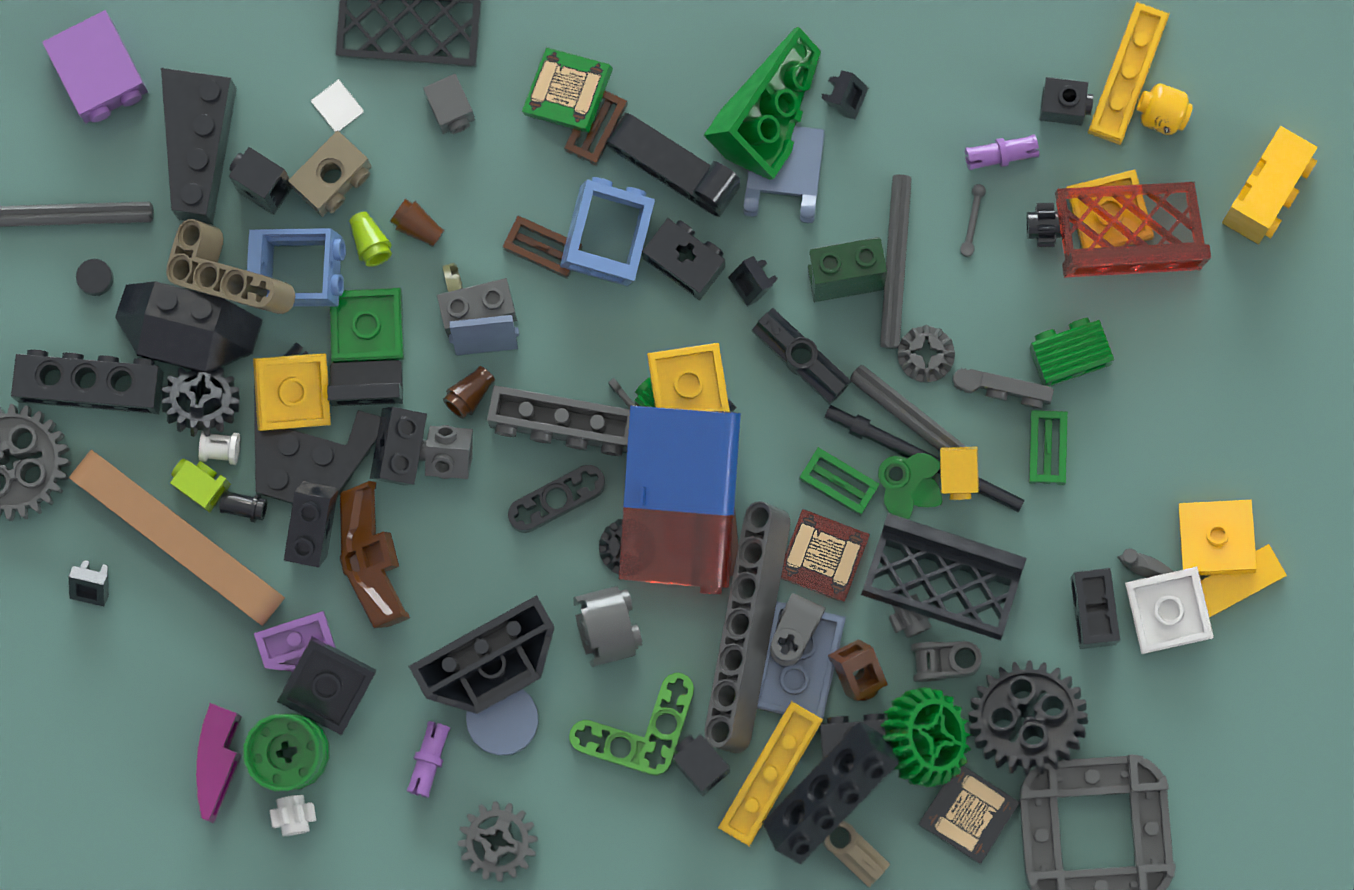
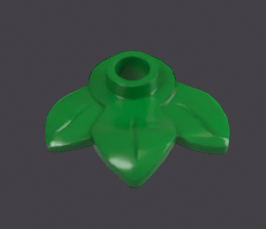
(914, 487)

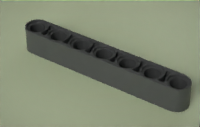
(748, 645)

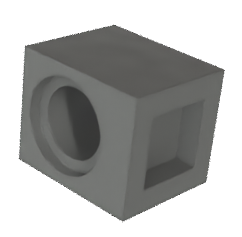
(449, 105)

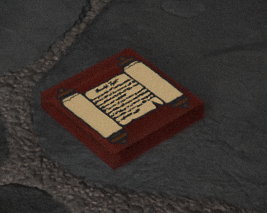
(823, 555)

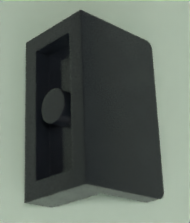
(365, 383)

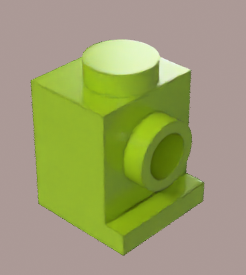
(199, 483)

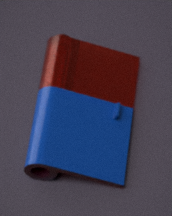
(680, 497)

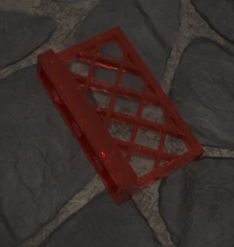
(1126, 258)

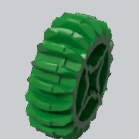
(927, 745)

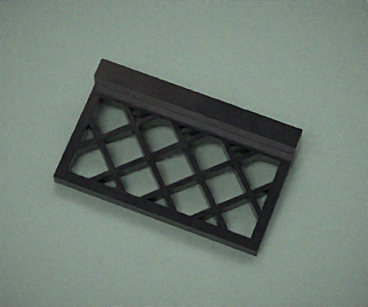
(474, 22)
(950, 554)

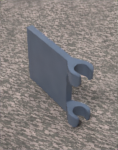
(796, 177)

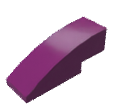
(214, 759)

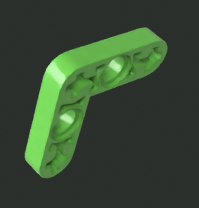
(639, 745)

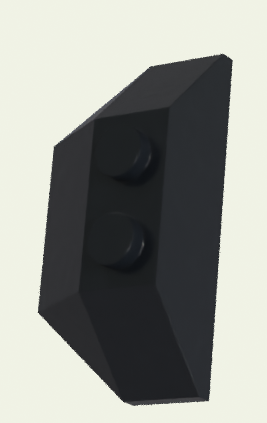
(185, 326)
(489, 660)

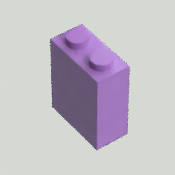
(95, 67)

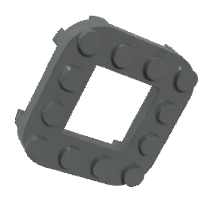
(1096, 777)

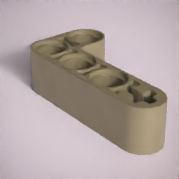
(196, 267)

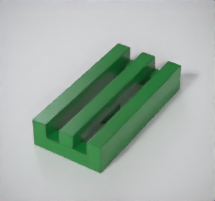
(1047, 478)
(831, 493)

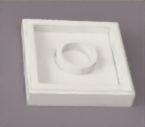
(1169, 610)

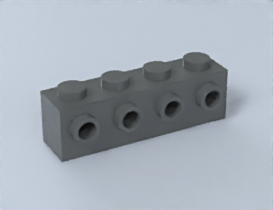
(560, 419)

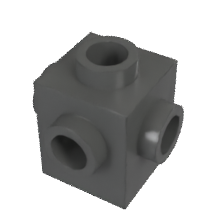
(447, 452)

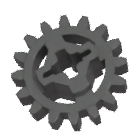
(492, 857)

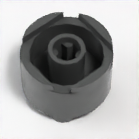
(607, 626)

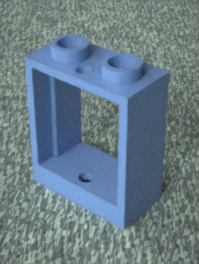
(261, 255)
(596, 265)

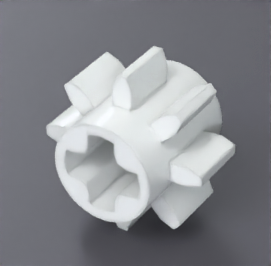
(292, 815)

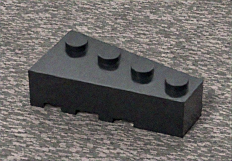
(197, 133)

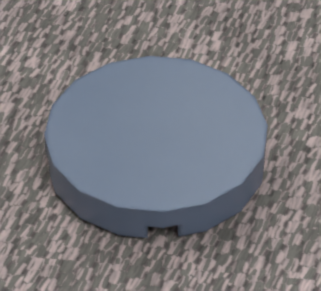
(506, 725)

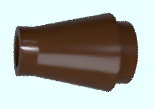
(415, 222)
(467, 393)

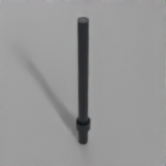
(861, 427)

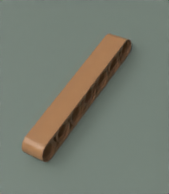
(177, 537)

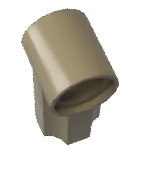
(859, 856)

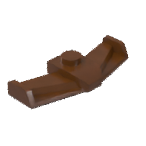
(368, 556)

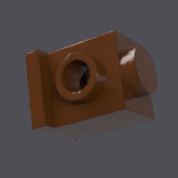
(870, 676)

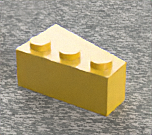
(1271, 186)

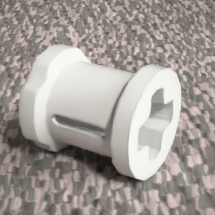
(219, 447)

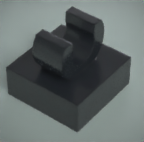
(847, 94)
(751, 280)
(88, 584)

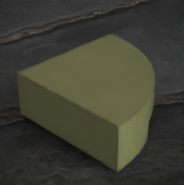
(452, 277)

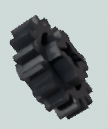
(200, 400)

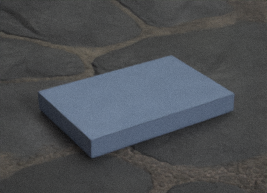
(807, 680)

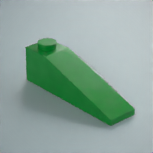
(761, 116)

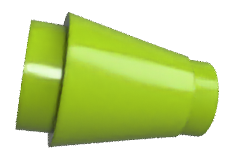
(369, 240)

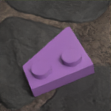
(285, 643)

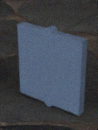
(483, 335)

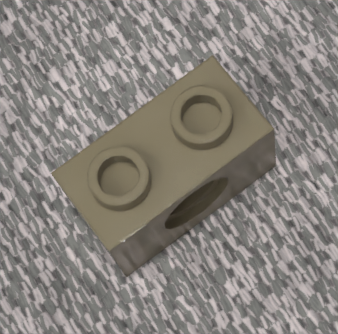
(334, 154)

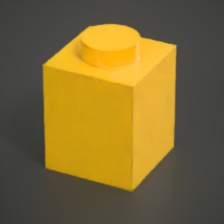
(959, 472)

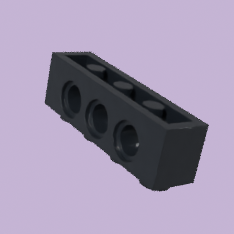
(141, 397)
(830, 792)

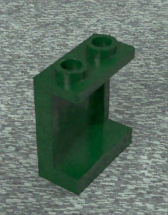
(847, 269)

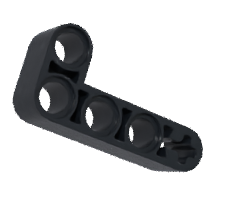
(673, 165)

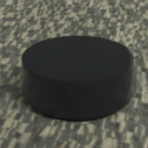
(94, 277)

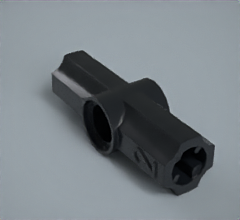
(785, 339)

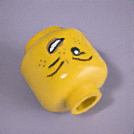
(1164, 109)

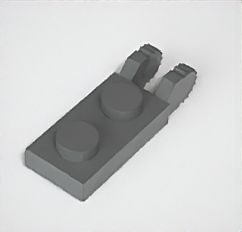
(1000, 387)

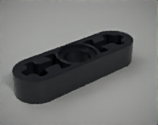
(584, 494)

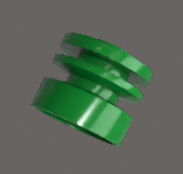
(265, 749)

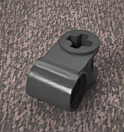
(797, 625)
(942, 660)

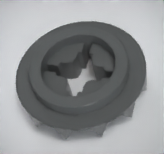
(913, 364)

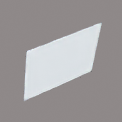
(337, 106)

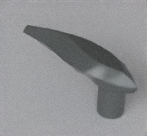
(1143, 564)

